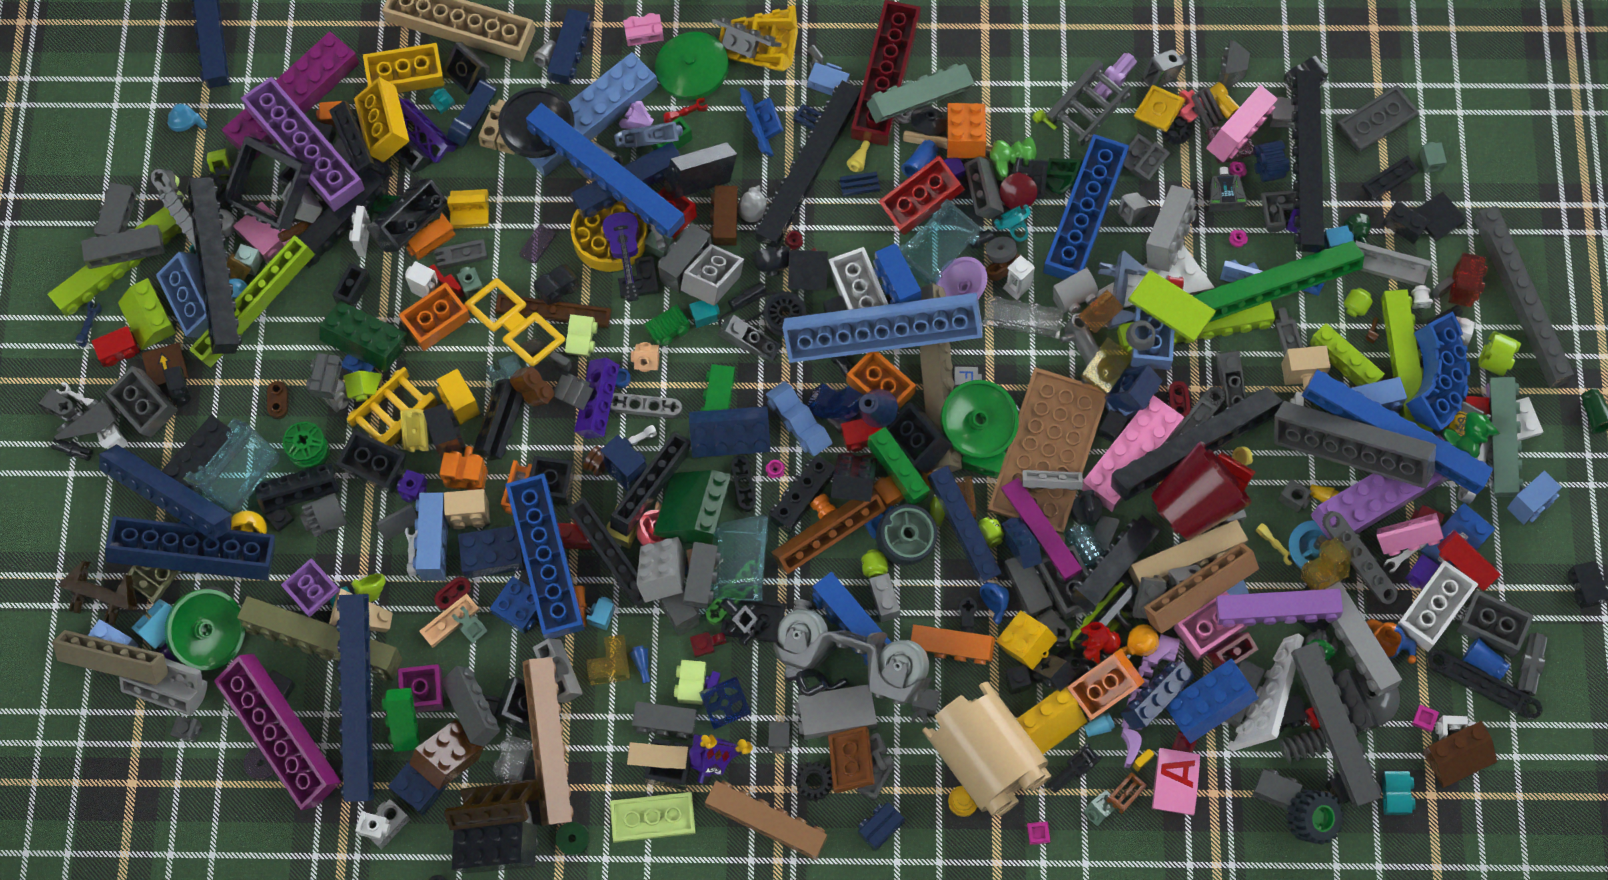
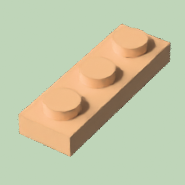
(445, 624)

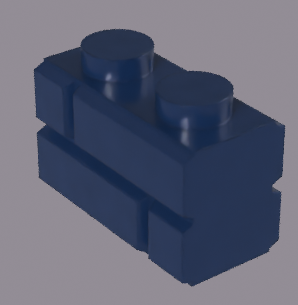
(880, 826)

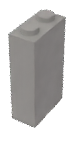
(835, 711)

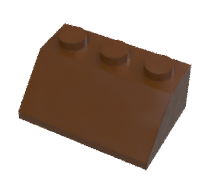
(1461, 754)

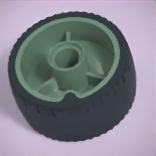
(895, 545)

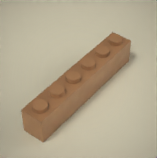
(1201, 588)
(766, 820)

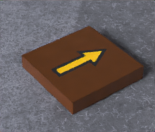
(163, 358)

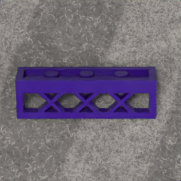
(429, 128)

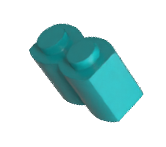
(1397, 793)

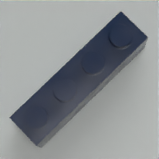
(569, 47)

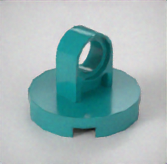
(1014, 219)

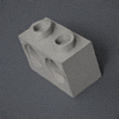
(396, 824)

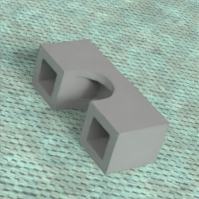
(564, 676)

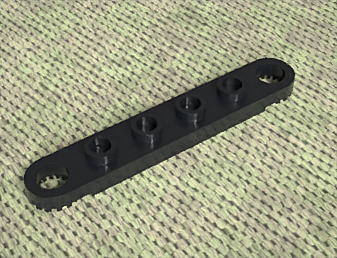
(1484, 684)

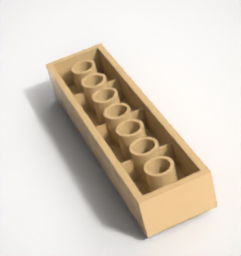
(466, 23)

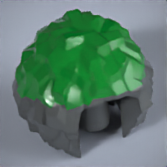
(1320, 637)

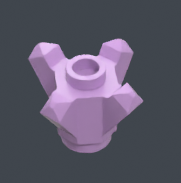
(636, 116)

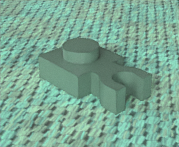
(471, 626)

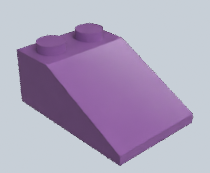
(310, 587)

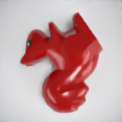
(1099, 639)

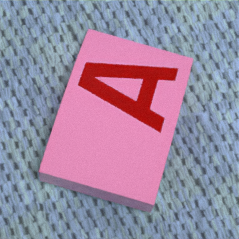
(1176, 781)

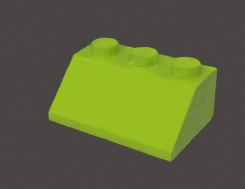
(146, 314)

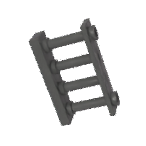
(1082, 85)

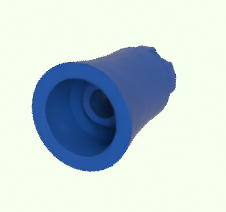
(922, 156)
(1485, 659)

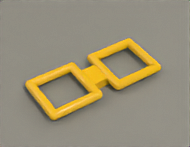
(514, 322)

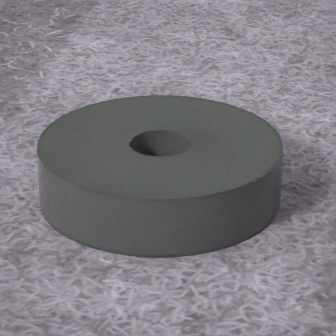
(1001, 249)

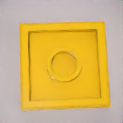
(1159, 108)

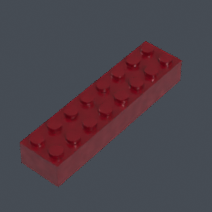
(886, 67)

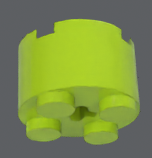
(1498, 354)

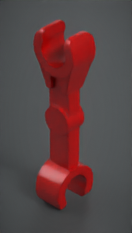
(671, 116)

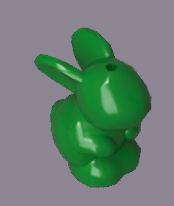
(1476, 430)

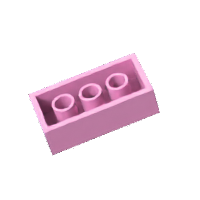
(1242, 124)

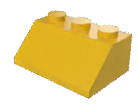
(1053, 720)

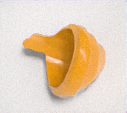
(1141, 641)

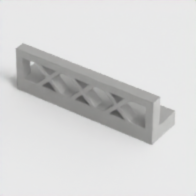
(1394, 264)

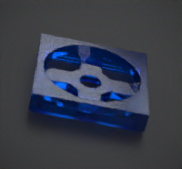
(719, 689)

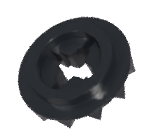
(1184, 133)

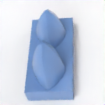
(1233, 271)

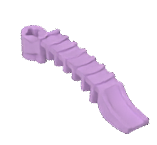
(1166, 650)

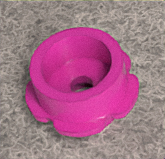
(1242, 171)
(1238, 242)
(775, 464)

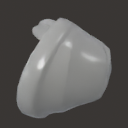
(752, 205)

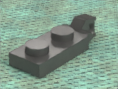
(1287, 331)

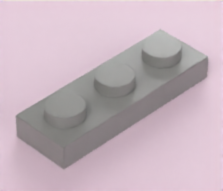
(1052, 479)

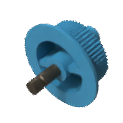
(1305, 542)

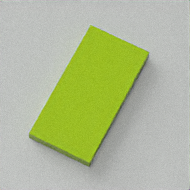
(1171, 306)

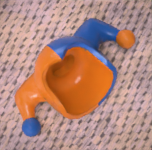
(1393, 639)

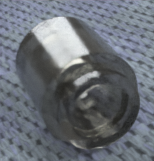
(532, 347)

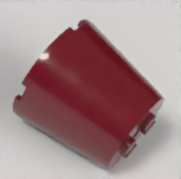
(1199, 494)

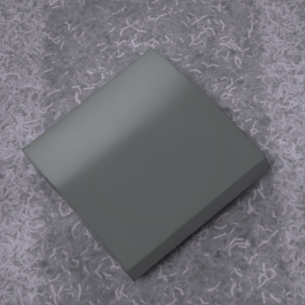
(1144, 157)

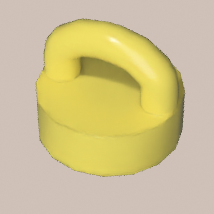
(1243, 455)

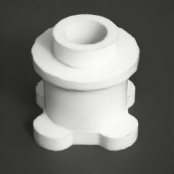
(1421, 297)

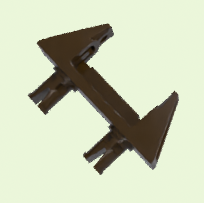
(77, 583)

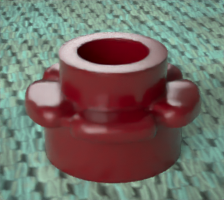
(794, 235)

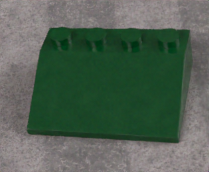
(693, 506)

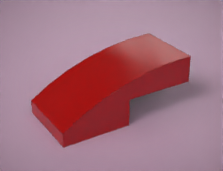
(449, 280)

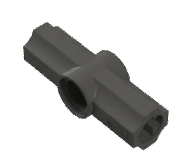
(1532, 663)

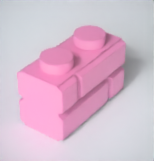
(643, 29)

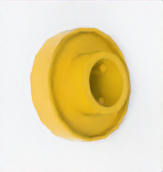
(961, 802)

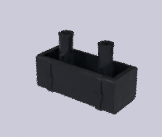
(407, 215)

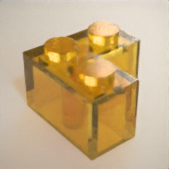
(1329, 567)
(613, 666)

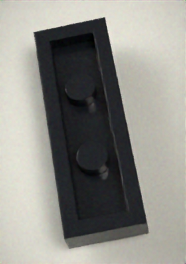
(1390, 178)

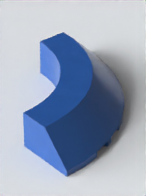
(1443, 375)

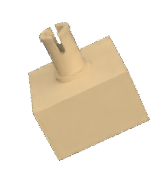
(1302, 363)

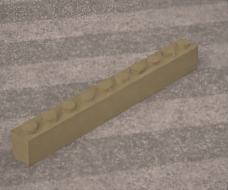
(938, 381)

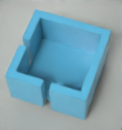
(153, 629)

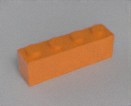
(954, 643)

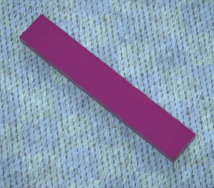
(1041, 529)

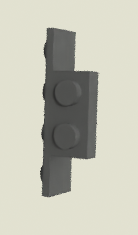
(743, 40)

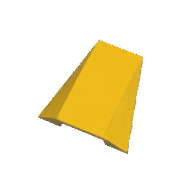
(779, 24)

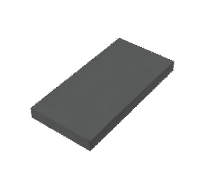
(1377, 119)

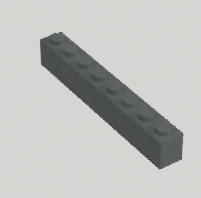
(1335, 724)

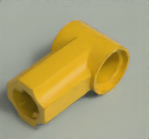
(1224, 101)

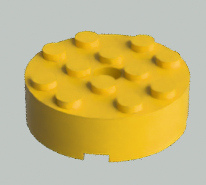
(592, 245)

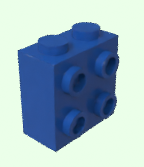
(516, 606)

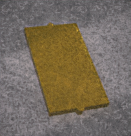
(1107, 366)

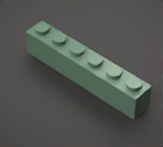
(919, 93)
(1505, 445)

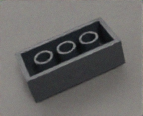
(198, 450)
(494, 847)

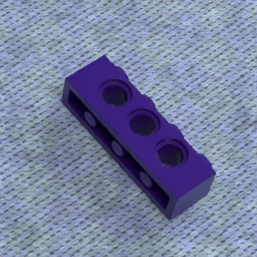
(602, 378)

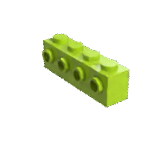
(1346, 357)

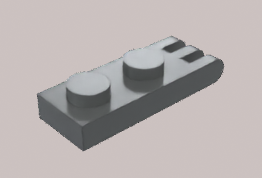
(460, 254)

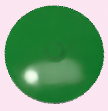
(692, 65)
(979, 419)
(204, 629)

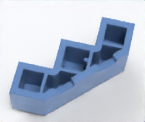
(798, 419)

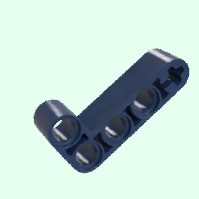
(471, 114)

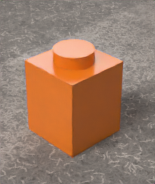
(323, 114)

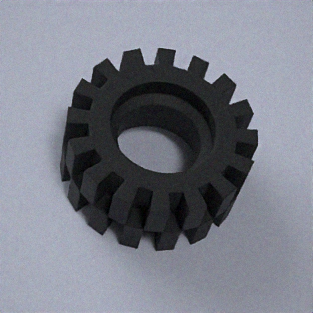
(823, 772)

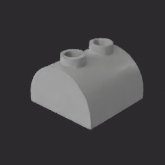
(1075, 290)

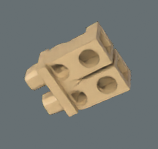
(490, 134)

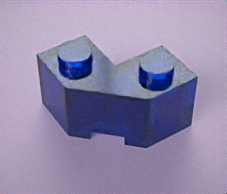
(833, 404)

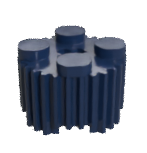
(1271, 161)

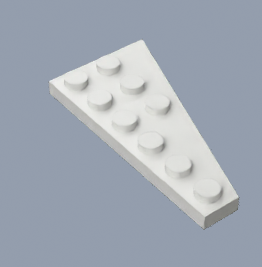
(1186, 267)

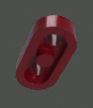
(1179, 401)
(451, 592)

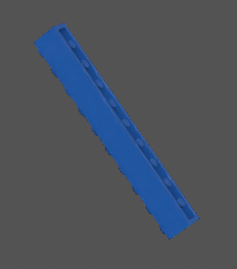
(605, 171)
(1353, 405)

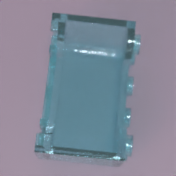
(235, 468)

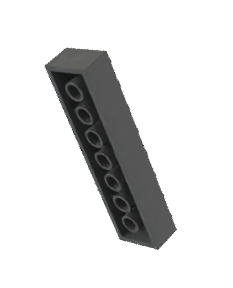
(1355, 444)

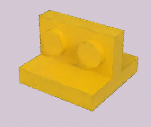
(469, 208)

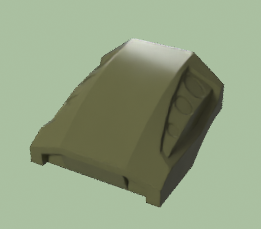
(152, 581)

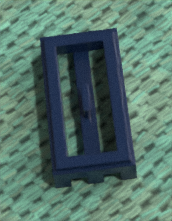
(804, 122)
(868, 178)

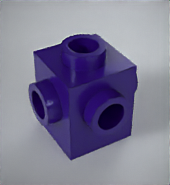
(411, 486)

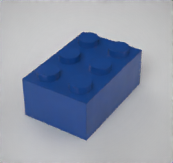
(896, 275)

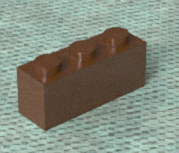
(724, 215)

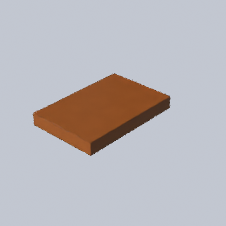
(851, 759)

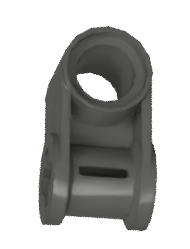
(58, 405)
(1057, 627)

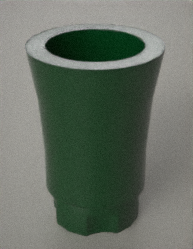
(1596, 410)

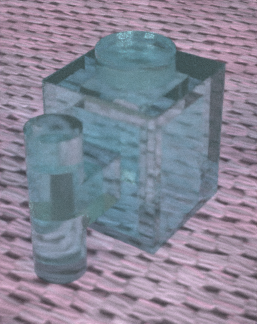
(508, 368)

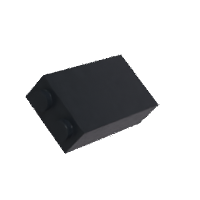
(700, 170)

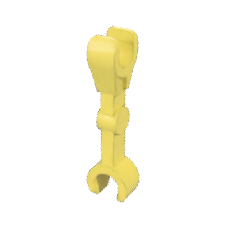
(1265, 533)

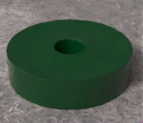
(572, 848)

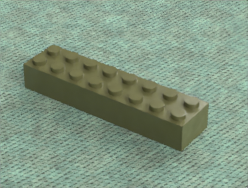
(311, 635)

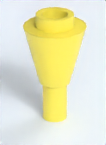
(857, 160)

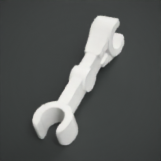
(78, 397)
(648, 432)
(411, 552)
(1396, 561)

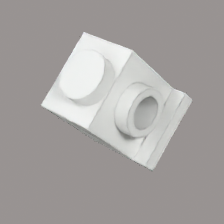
(378, 833)

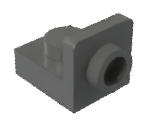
(186, 729)

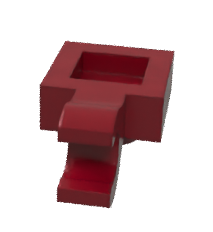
(703, 643)

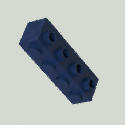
(1157, 695)

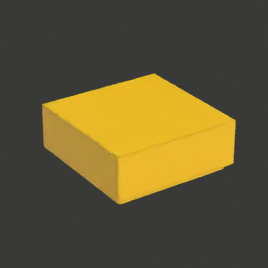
(1143, 760)

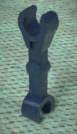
(82, 338)

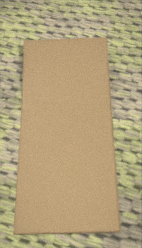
(657, 755)

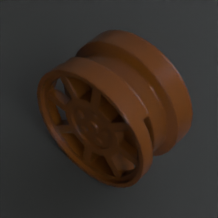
(594, 462)

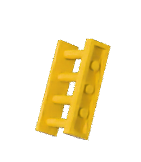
(395, 432)

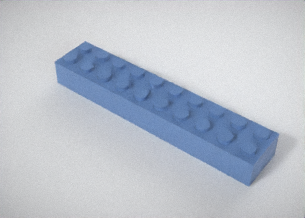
(883, 327)

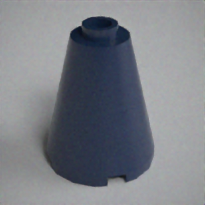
(878, 408)

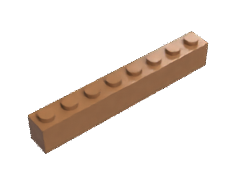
(547, 741)

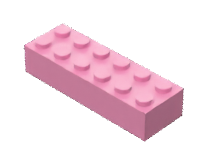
(1143, 434)

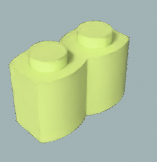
(580, 335)
(691, 681)

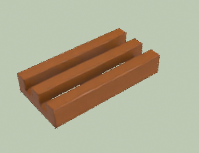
(1117, 803)

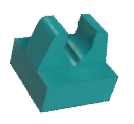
(441, 100)

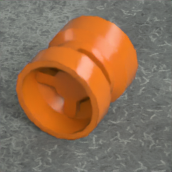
(822, 506)

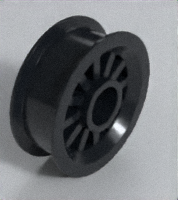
(772, 302)

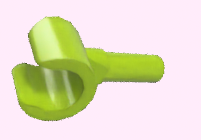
(1041, 116)

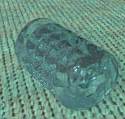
(1085, 544)

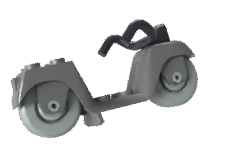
(894, 668)

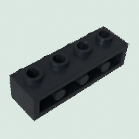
(297, 487)
(806, 488)

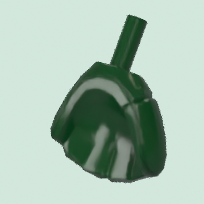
(1359, 225)

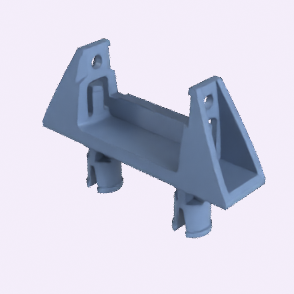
(648, 135)
(1125, 265)

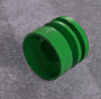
(312, 453)

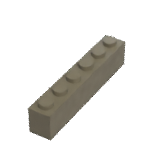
(110, 657)

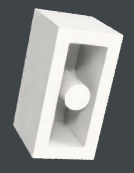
(421, 279)

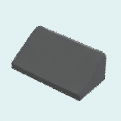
(397, 522)
(1105, 531)

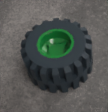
(1315, 816)

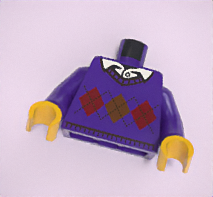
(713, 754)

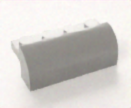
(179, 690)

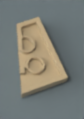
(379, 617)

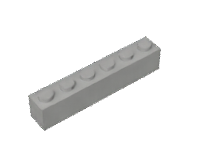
(1364, 647)

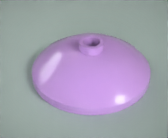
(964, 276)

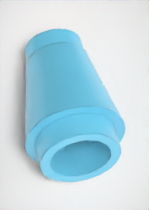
(1099, 725)

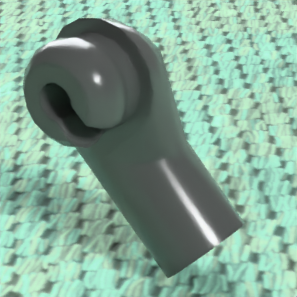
(817, 56)

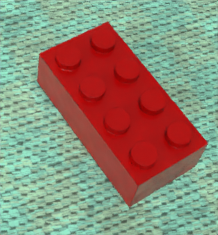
(921, 195)

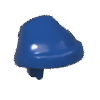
(995, 598)

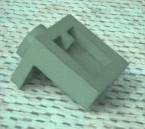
(1099, 808)

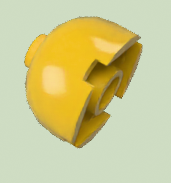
(249, 522)

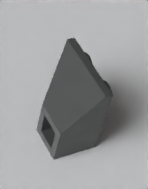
(1233, 64)

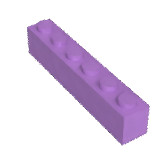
(1279, 606)

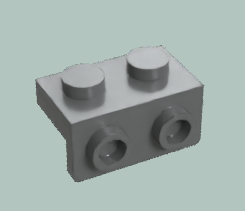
(1148, 591)

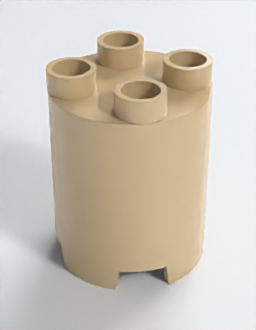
(988, 751)

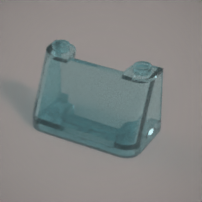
(939, 242)
(741, 558)

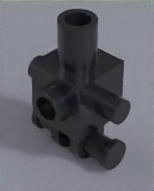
(742, 619)

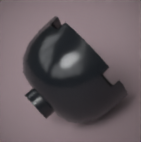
(772, 260)

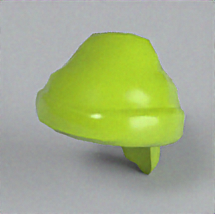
(370, 585)

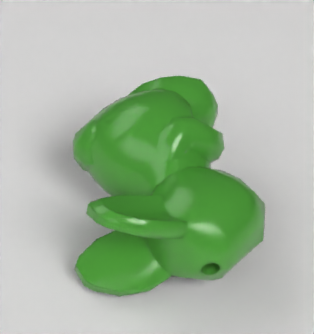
(1003, 153)

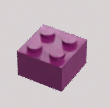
(425, 686)

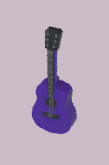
(621, 233)

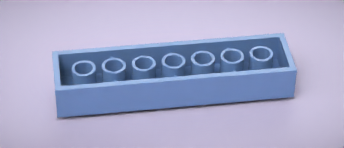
(605, 102)

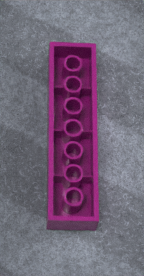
(303, 82)
(277, 731)

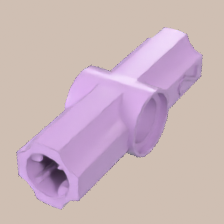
(1116, 74)

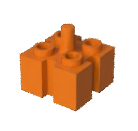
(463, 472)

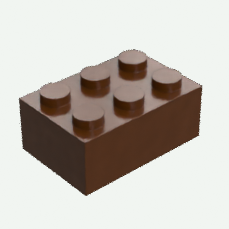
(445, 755)

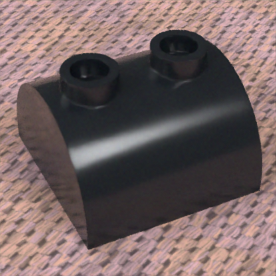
(465, 68)

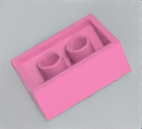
(1410, 534)

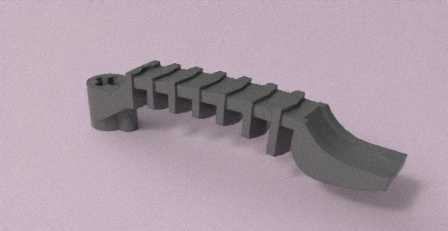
(165, 183)

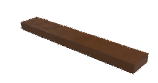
(555, 312)

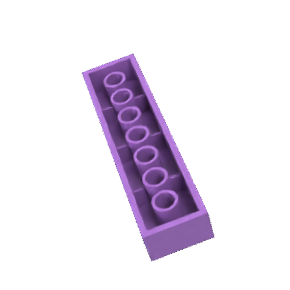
(300, 138)
(1371, 500)

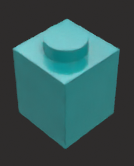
(704, 313)

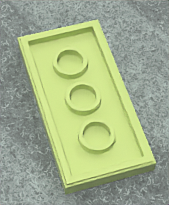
(652, 817)

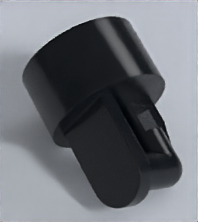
(1086, 508)

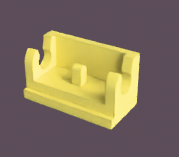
(414, 430)

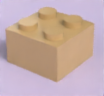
(466, 508)

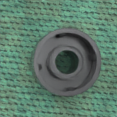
(323, 515)

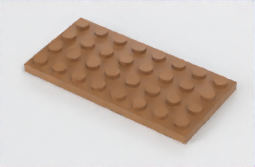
(1052, 435)

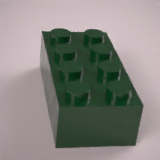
(362, 336)

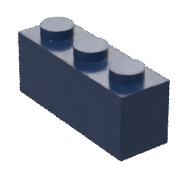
(1021, 542)

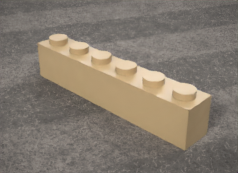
(1194, 552)

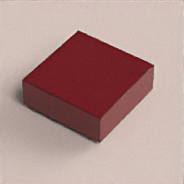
(1183, 744)

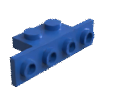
(763, 118)

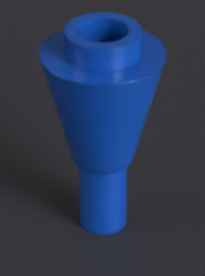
(640, 658)

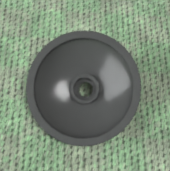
(1383, 706)

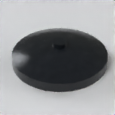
(513, 121)

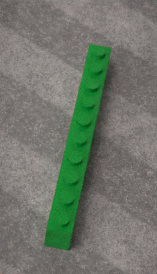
(1283, 280)

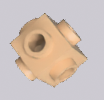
(645, 357)

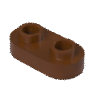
(997, 271)
(277, 399)

